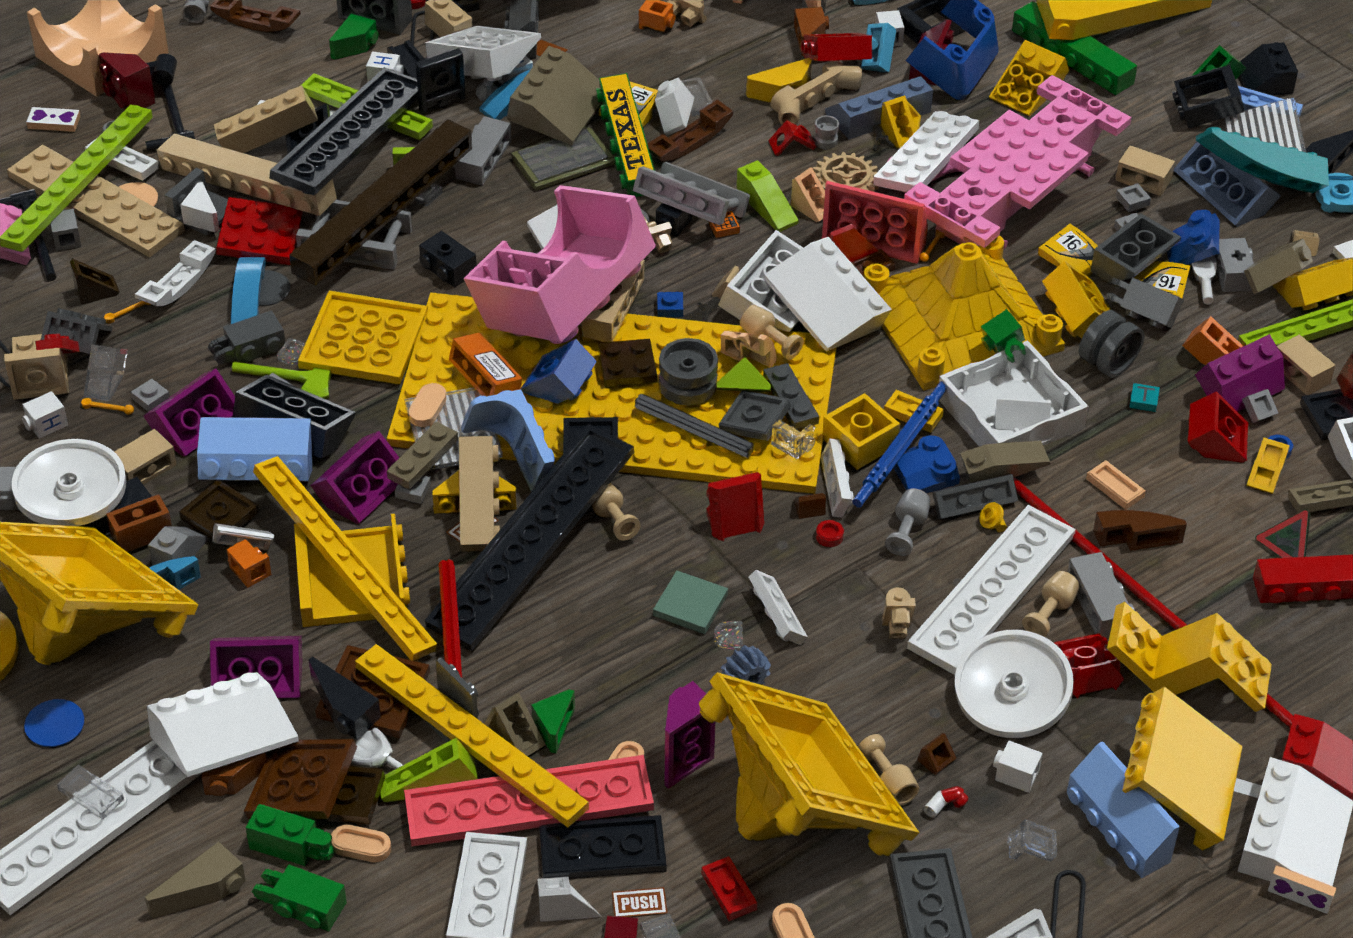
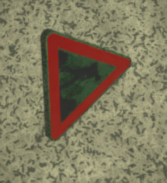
(1288, 537)

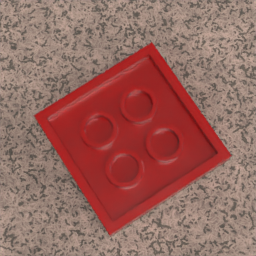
(259, 230)

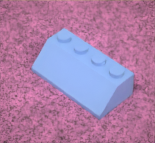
(234, 445)
(1129, 820)

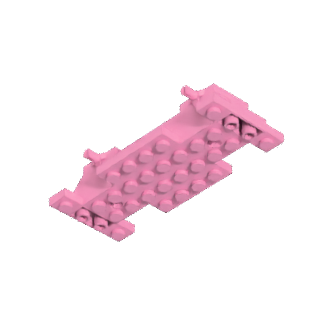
(1018, 163)

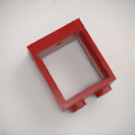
(837, 46)

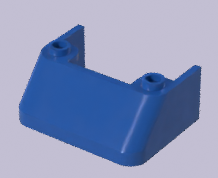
(953, 67)

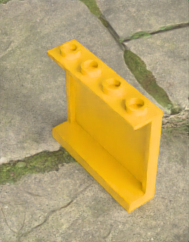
(326, 596)
(1184, 764)

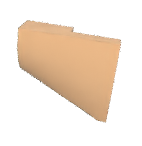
(741, 345)

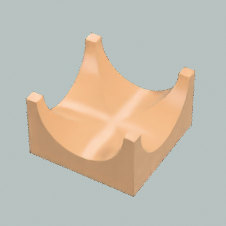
(97, 28)

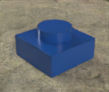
(670, 304)

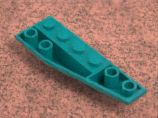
(1268, 160)

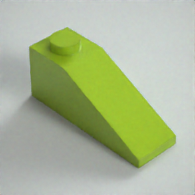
(766, 196)
(439, 766)

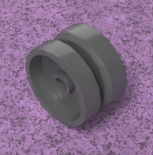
(1111, 343)
(688, 371)

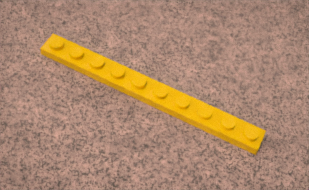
(345, 559)
(474, 735)

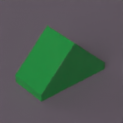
(553, 717)

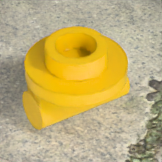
(992, 517)

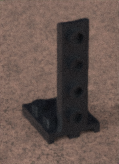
(437, 77)

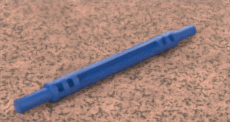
(899, 445)

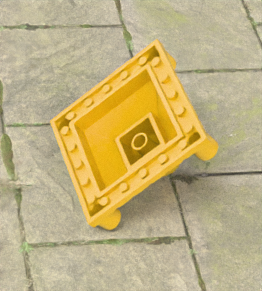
(945, 304)
(80, 586)
(801, 768)

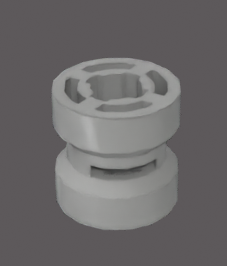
(195, 10)
(826, 132)

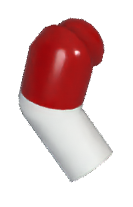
(943, 797)

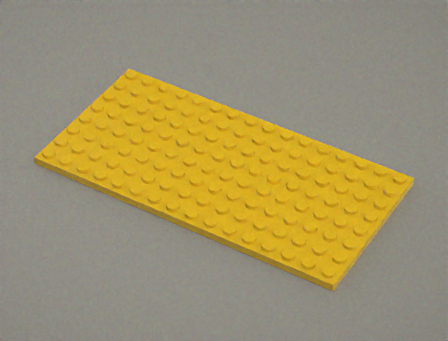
(658, 445)

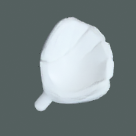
(373, 751)

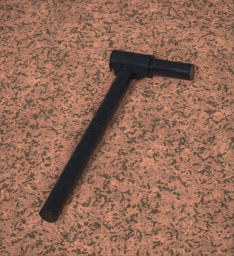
(175, 117)
(25, 200)

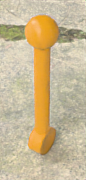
(924, 256)
(110, 317)
(87, 403)

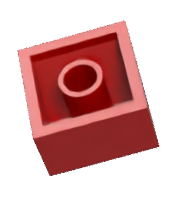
(1217, 429)

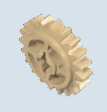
(847, 171)

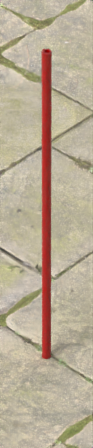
(1145, 596)

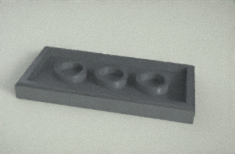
(930, 894)

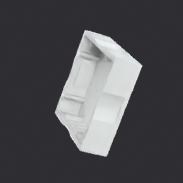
(974, 392)

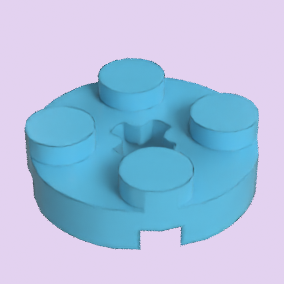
(1335, 201)

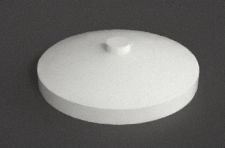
(69, 482)
(1014, 683)

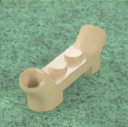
(834, 77)

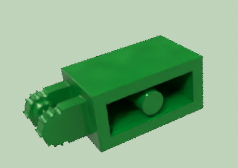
(287, 836)
(303, 896)

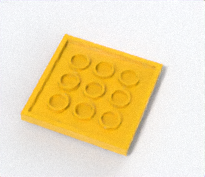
(363, 337)

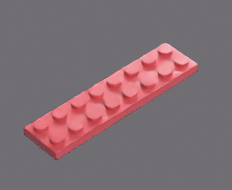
(497, 807)

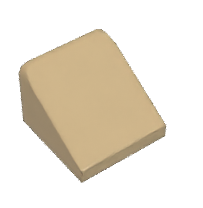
(1311, 240)
(719, 290)

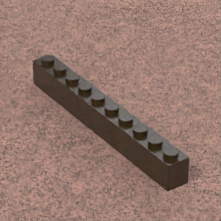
(380, 202)

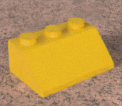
(1318, 284)
(1076, 298)

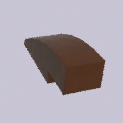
(1138, 529)

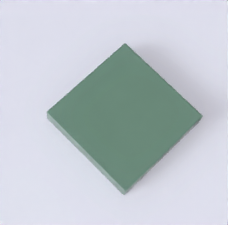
(690, 602)

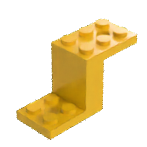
(1190, 656)

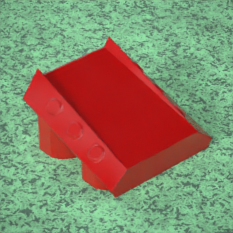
(735, 506)
(1091, 664)

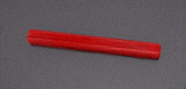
(450, 614)

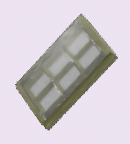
(558, 161)

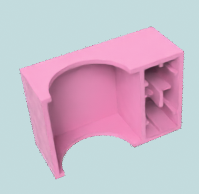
(549, 293)

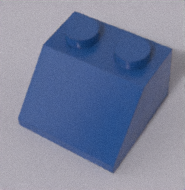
(560, 373)

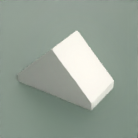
(199, 210)

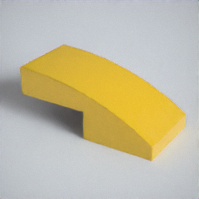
(1268, 465)

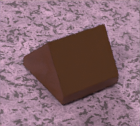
(810, 505)
(937, 754)

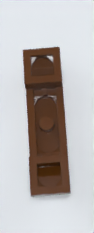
(254, 18)
(692, 137)

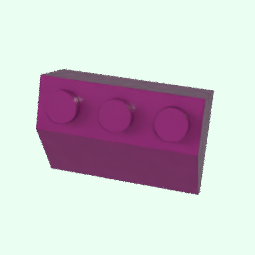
(1245, 372)
(181, 413)
(358, 478)
(273, 657)
(687, 735)

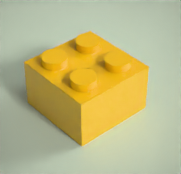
(862, 429)

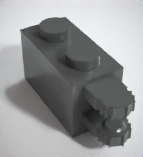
(1147, 301)
(248, 339)

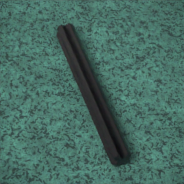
(694, 425)

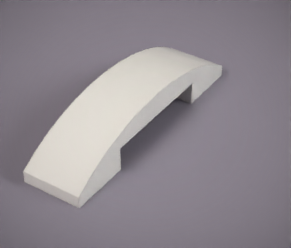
(181, 278)

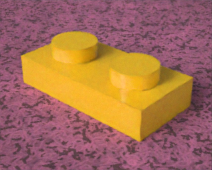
(903, 406)

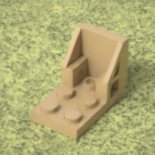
(35, 371)

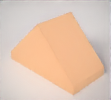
(808, 195)

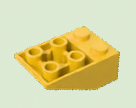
(1023, 76)

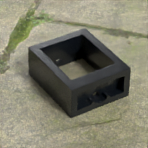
(914, 13)
(1203, 84)

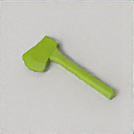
(315, 380)

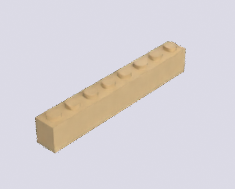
(238, 173)

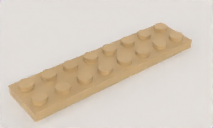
(101, 203)

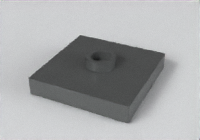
(754, 414)

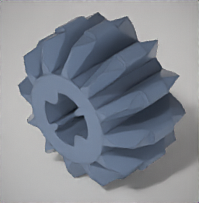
(748, 665)

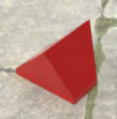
(852, 243)

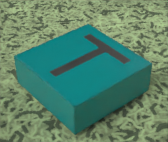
(1144, 397)

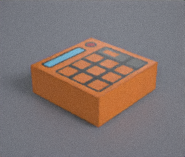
(728, 228)

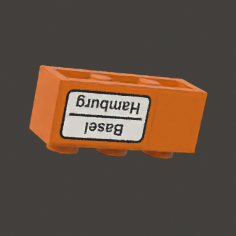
(483, 365)

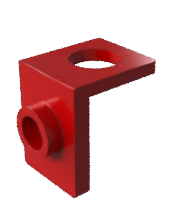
(791, 133)

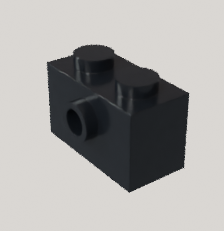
(447, 258)

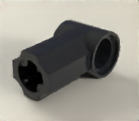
(163, 69)

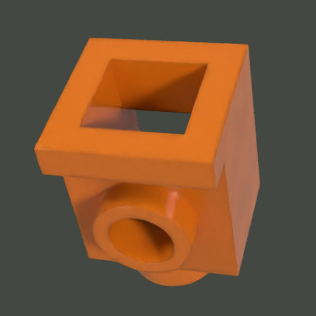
(656, 15)
(248, 563)

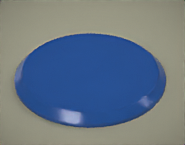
(54, 723)

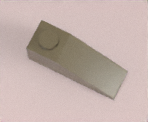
(1278, 265)
(1003, 459)
(199, 883)

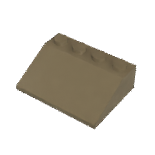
(555, 97)

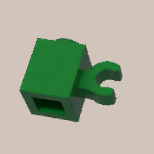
(1003, 334)

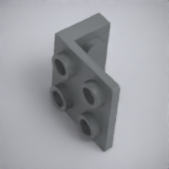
(181, 190)
(79, 329)
(456, 689)

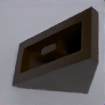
(92, 283)

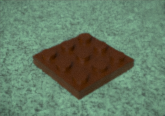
(393, 712)
(303, 777)

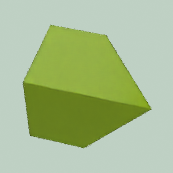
(744, 377)

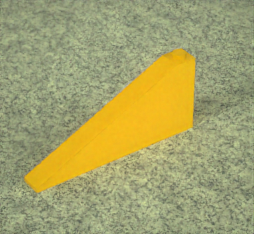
(1090, 17)

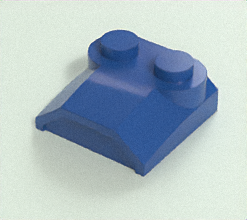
(1198, 238)
(928, 466)

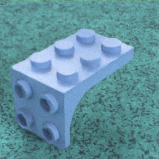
(514, 420)

